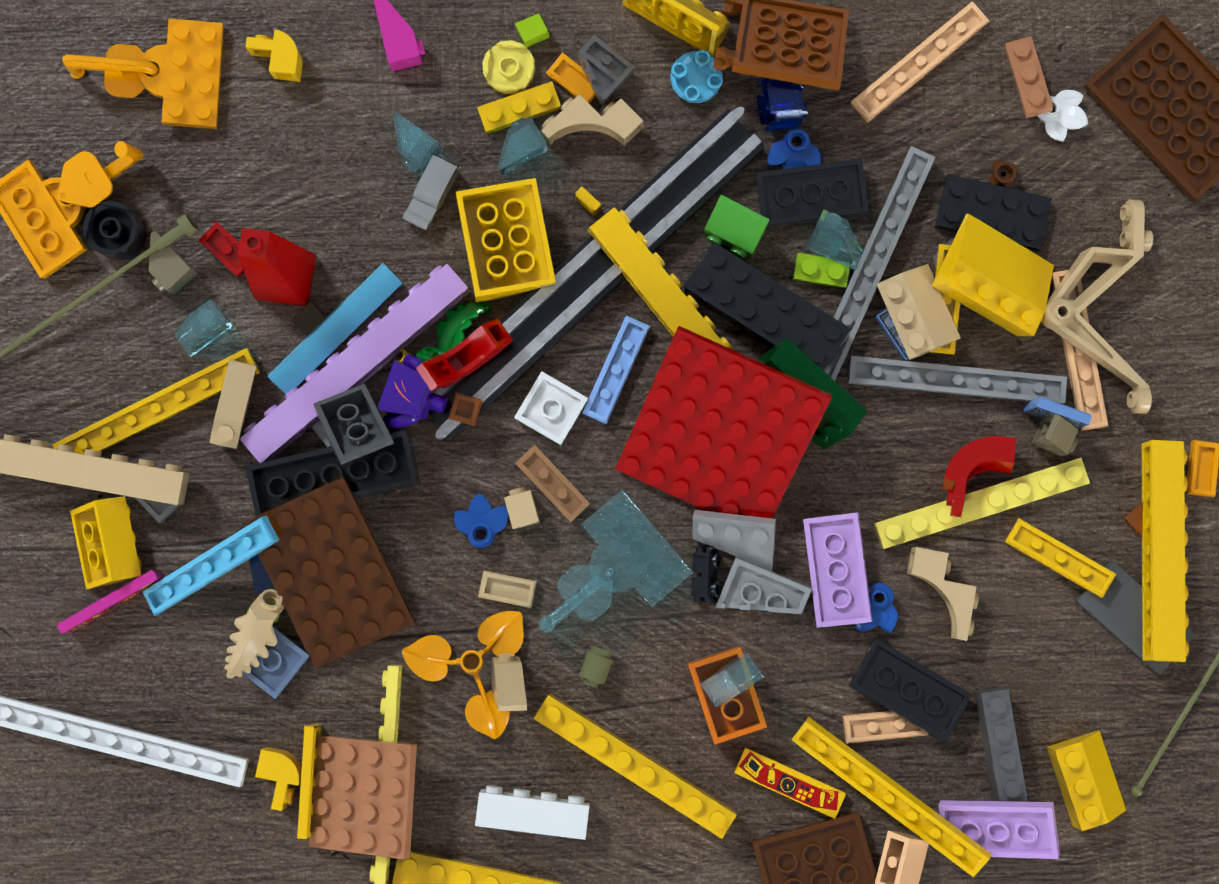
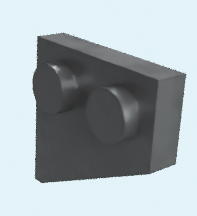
(603, 68)

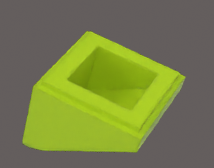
(532, 30)

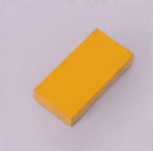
(571, 78)
(1203, 468)

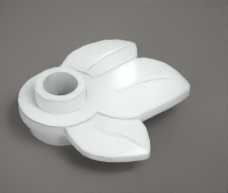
(1065, 115)

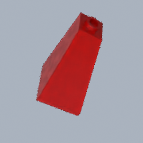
(276, 268)

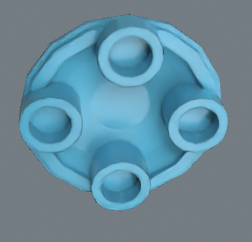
(695, 77)

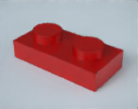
(223, 247)

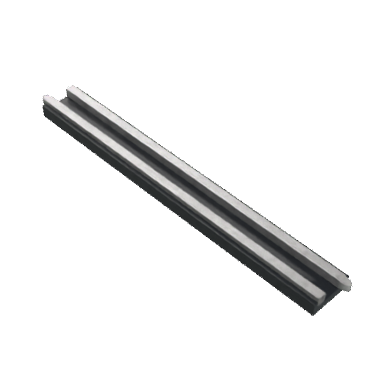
(589, 273)

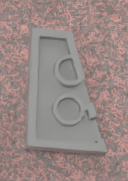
(738, 535)
(761, 589)

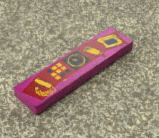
(110, 601)

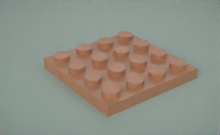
(363, 796)

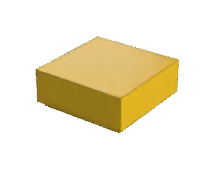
(587, 201)

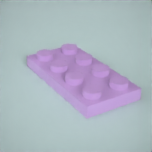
(837, 570)
(1007, 826)

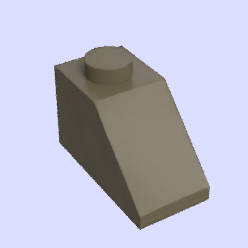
(168, 268)
(1056, 435)

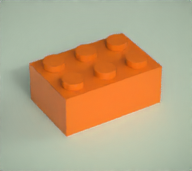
(734, 717)

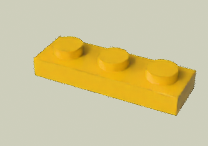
(525, 104)

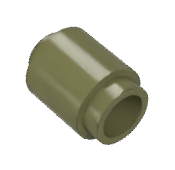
(596, 666)

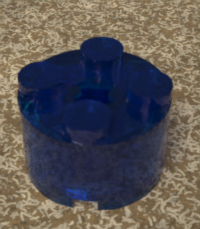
(780, 104)

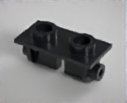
(706, 587)

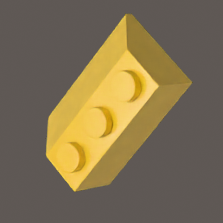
(106, 542)
(1087, 780)

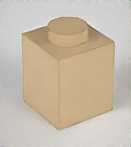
(521, 508)

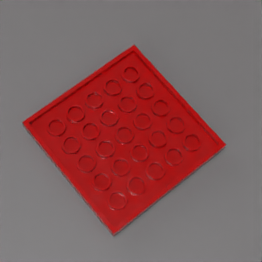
(721, 428)

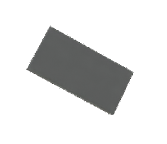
(1122, 613)

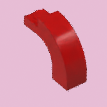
(466, 356)
(979, 456)

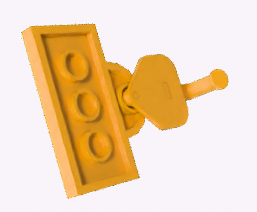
(186, 76)
(38, 207)

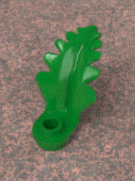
(451, 331)

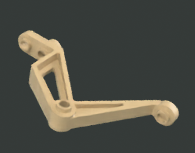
(1064, 315)

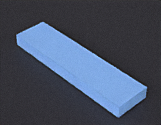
(616, 370)

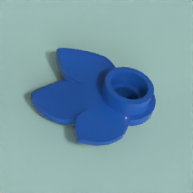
(790, 156)
(481, 516)
(882, 612)

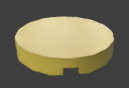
(508, 67)

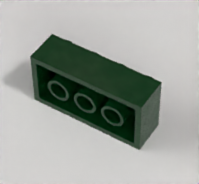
(843, 410)

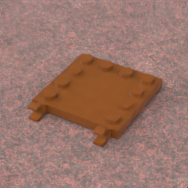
(787, 42)

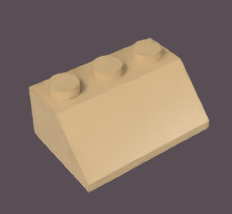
(918, 311)

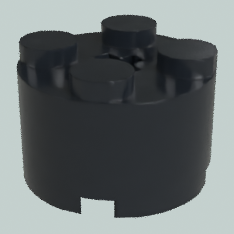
(118, 217)

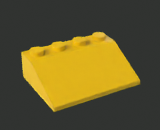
(685, 20)
(505, 239)
(996, 277)

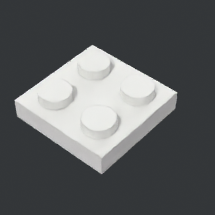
(551, 408)

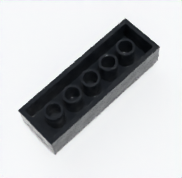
(764, 306)
(369, 475)

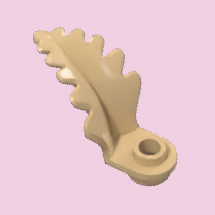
(254, 634)

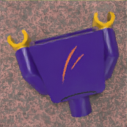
(407, 395)

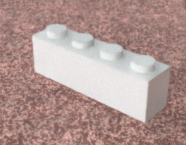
(532, 813)

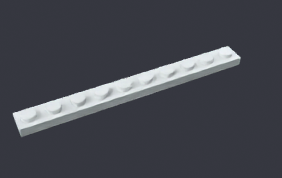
(122, 741)

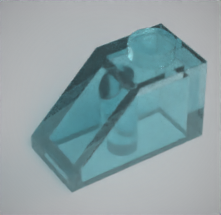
(414, 144)
(521, 145)
(835, 240)
(202, 327)
(731, 679)

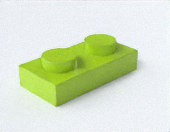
(820, 271)

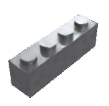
(1000, 745)

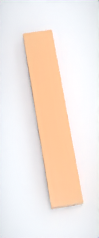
(920, 62)
(1083, 371)

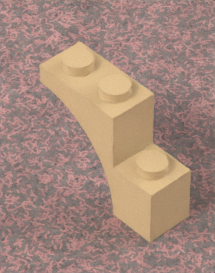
(578, 115)
(959, 598)

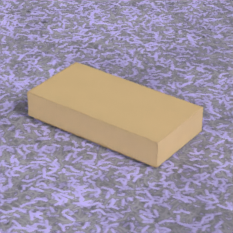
(507, 589)

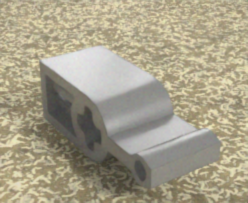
(430, 192)

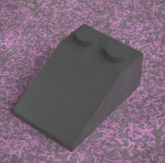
(352, 424)

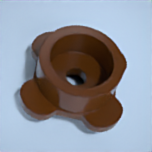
(1006, 167)

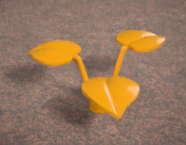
(431, 655)

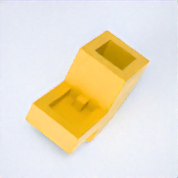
(283, 53)
(280, 767)

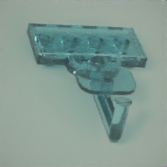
(626, 557)

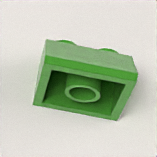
(735, 227)

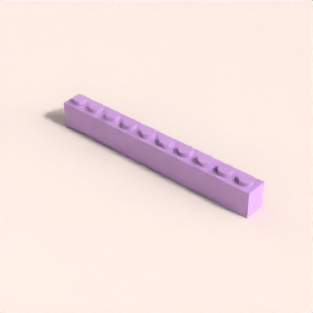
(356, 363)

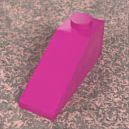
(399, 39)

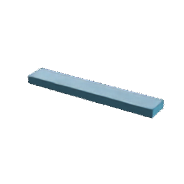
(335, 329)
(211, 565)

